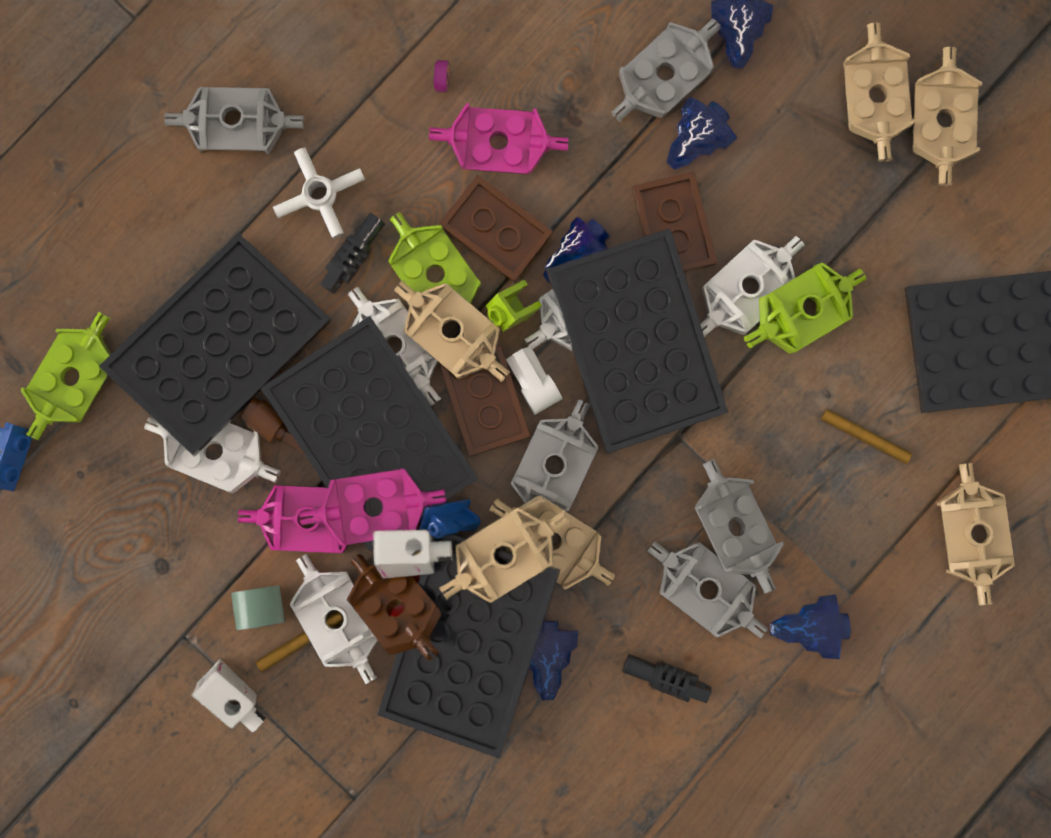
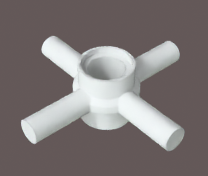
(312, 182)

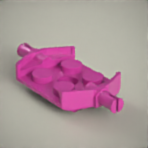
(476, 127)
(345, 501)
(281, 522)

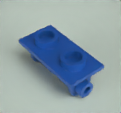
(13, 448)
(449, 518)

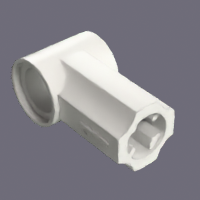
(536, 386)

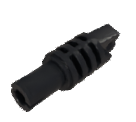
(351, 254)
(668, 679)

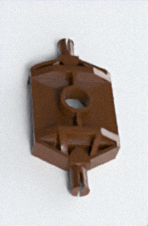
(375, 599)

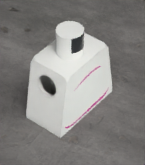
(396, 548)
(222, 685)

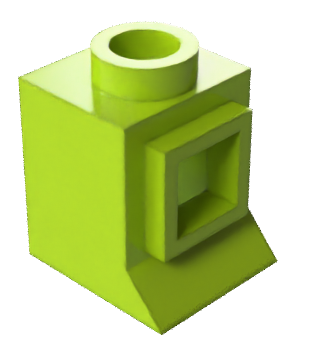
(507, 309)

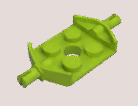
(428, 248)
(783, 314)
(48, 391)

